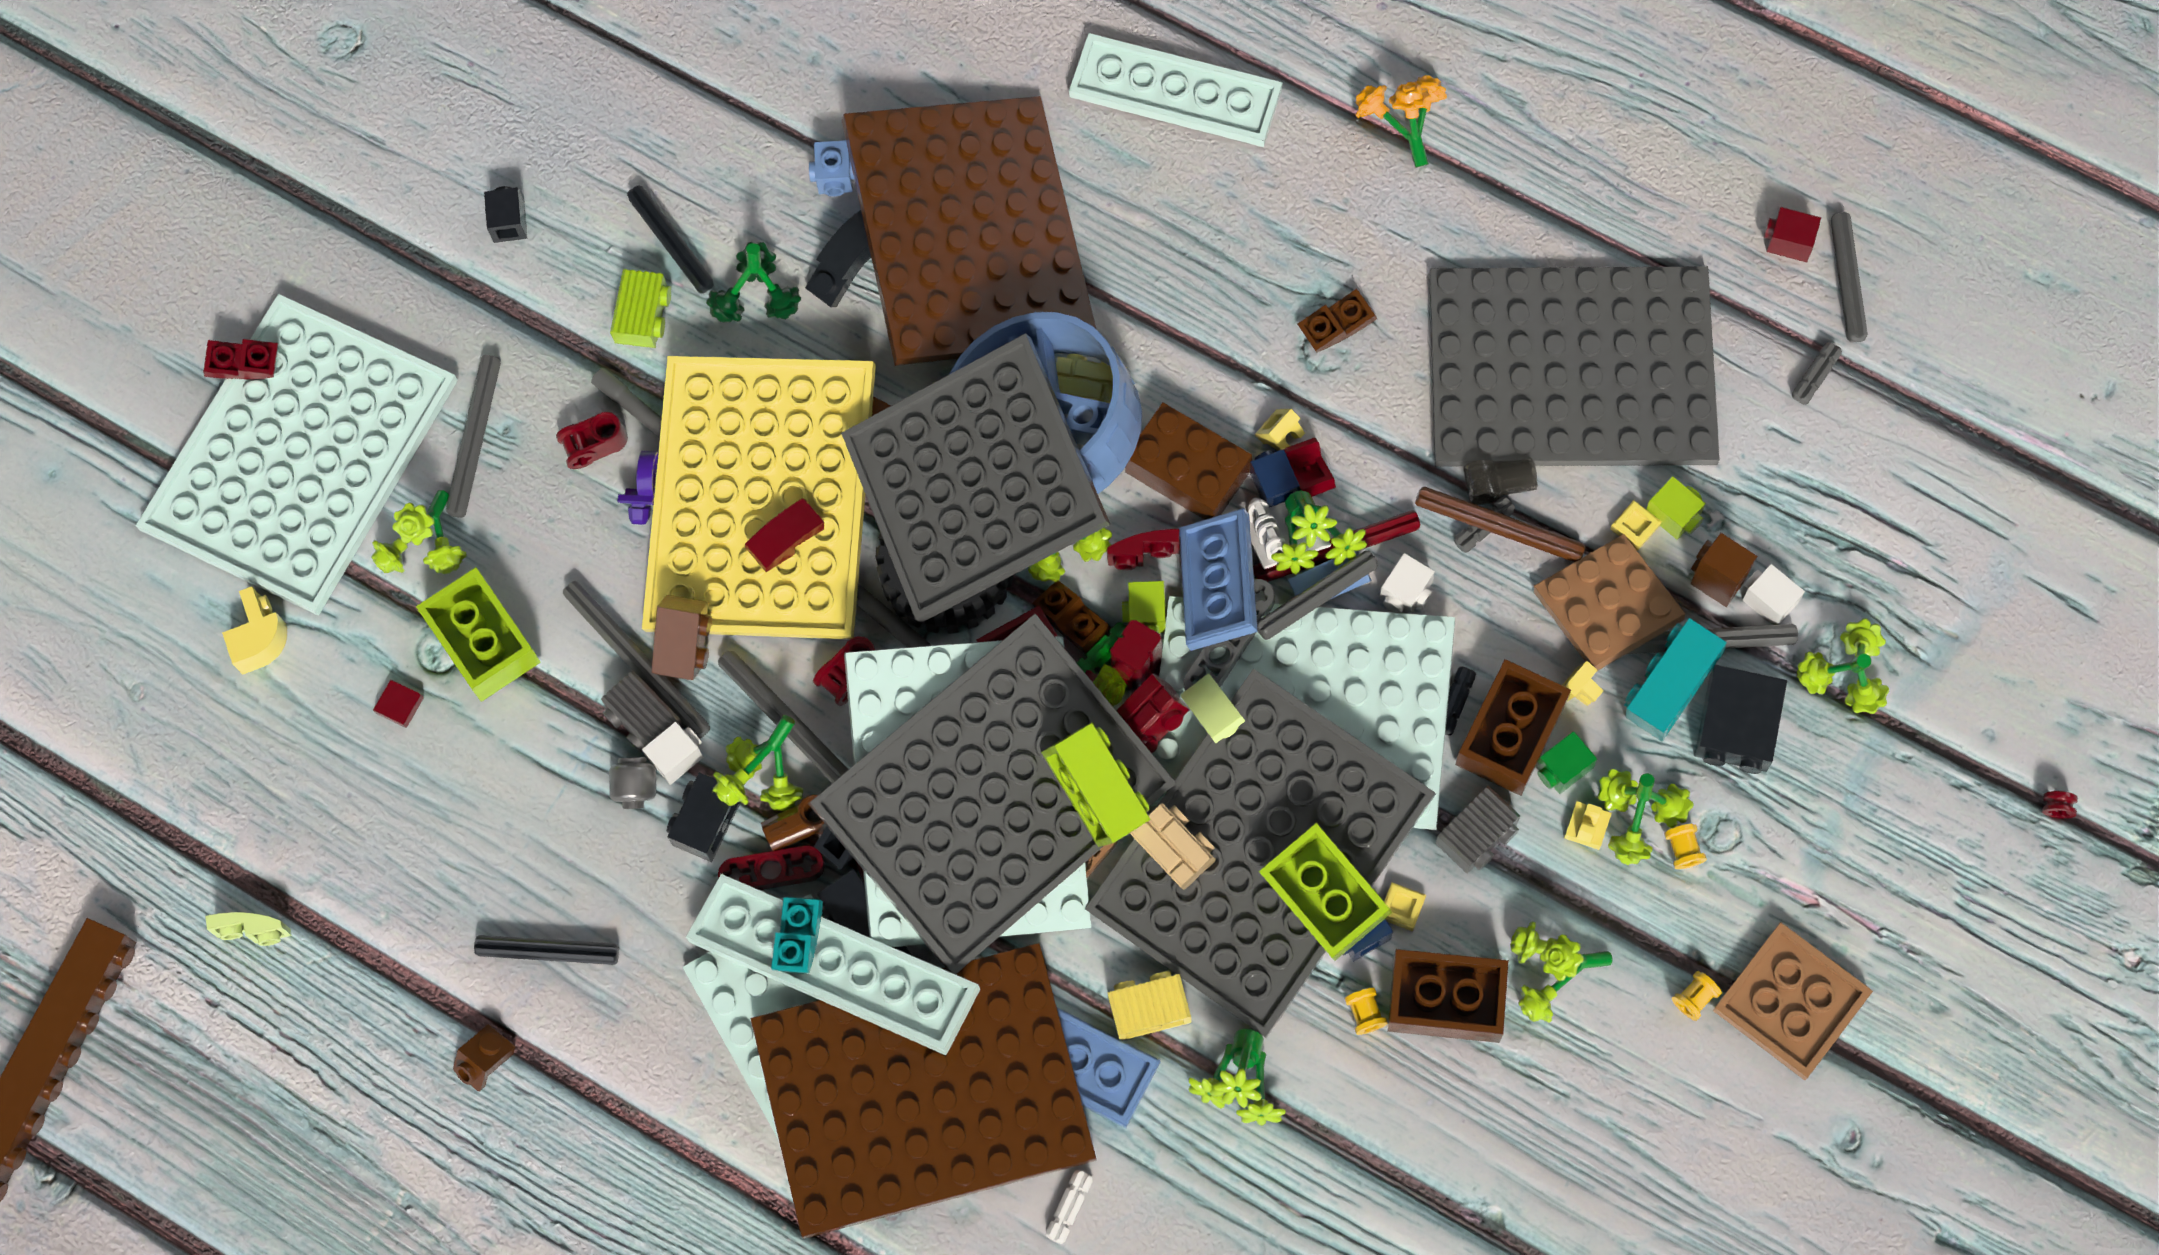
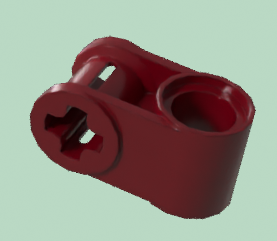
(589, 439)
(836, 670)

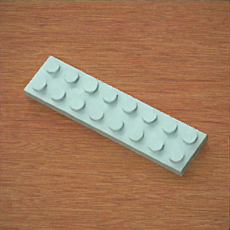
(845, 970)

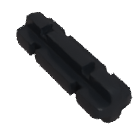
(1457, 697)

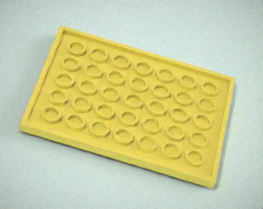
(732, 456)

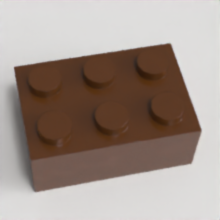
(1188, 463)
(1513, 727)
(1448, 996)

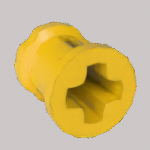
(1685, 846)
(1696, 995)
(1365, 1011)

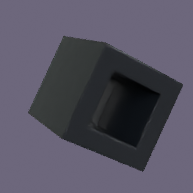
(505, 214)

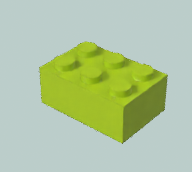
(478, 634)
(1097, 785)
(1325, 892)

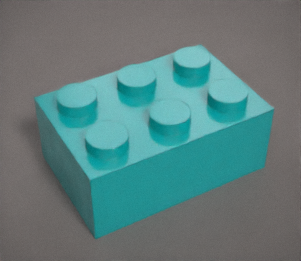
(1673, 678)

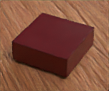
(398, 703)

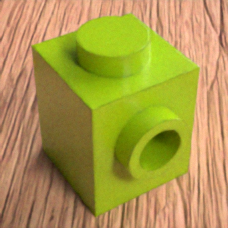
(1677, 508)
(1146, 605)

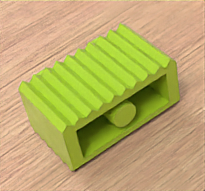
(640, 309)

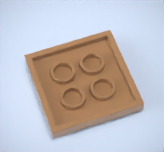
(1609, 603)
(1793, 1001)

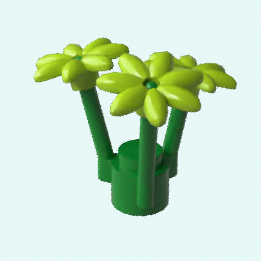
(1313, 523)
(1246, 1053)

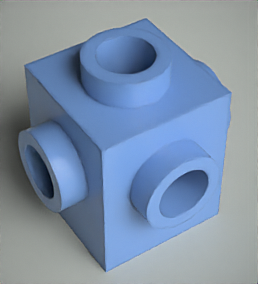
(831, 168)

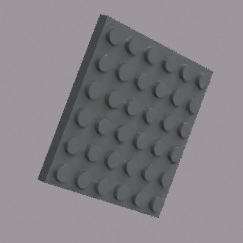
(974, 478)

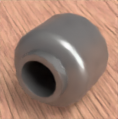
(632, 782)

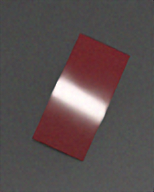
(240, 361)
(783, 533)
(1130, 551)

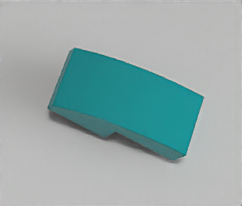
(798, 935)

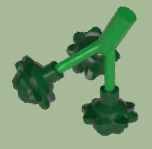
(754, 263)

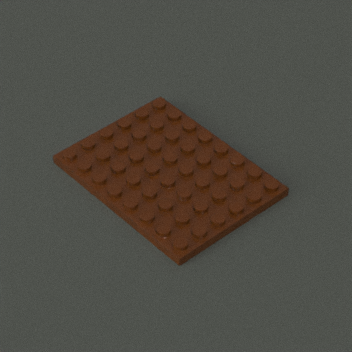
(963, 221)
(896, 1126)

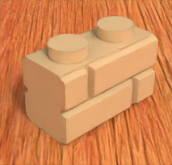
(1174, 846)

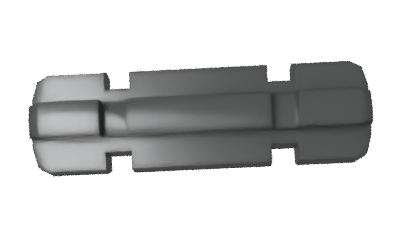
(1816, 373)
(1468, 538)

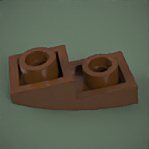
(1337, 322)
(1071, 617)

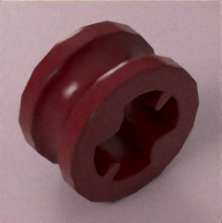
(2060, 804)

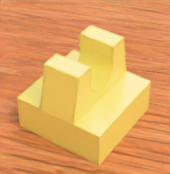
(1277, 426)
(1582, 685)
(1588, 825)

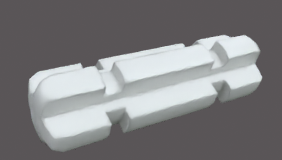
(1069, 1206)

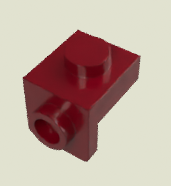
(1310, 467)

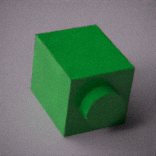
(1565, 763)

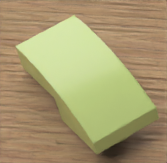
(1212, 708)
(257, 927)

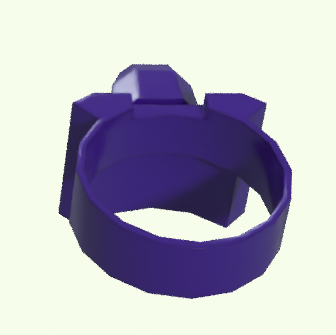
(644, 494)

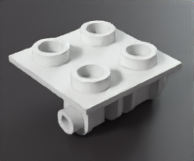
(1271, 532)

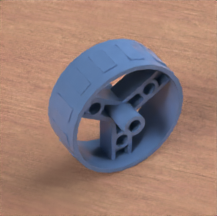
(1104, 428)

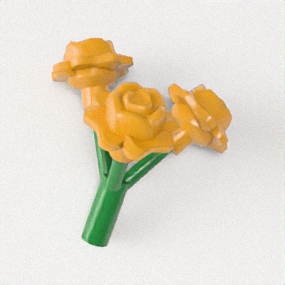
(1408, 97)

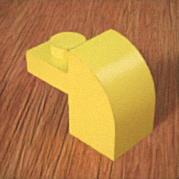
(260, 639)

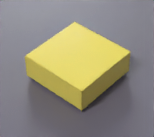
(1636, 524)
(1404, 905)

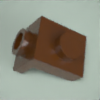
(481, 1057)

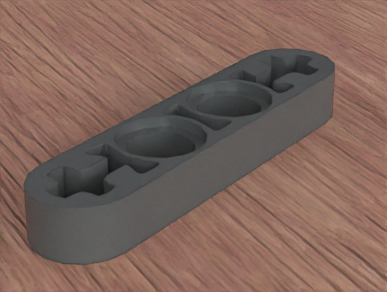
(1234, 646)

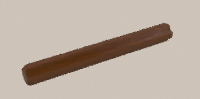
(1499, 524)

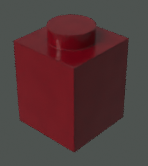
(1792, 234)

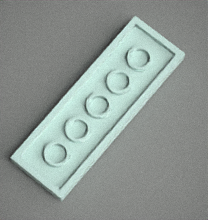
(1175, 89)

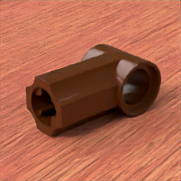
(791, 825)

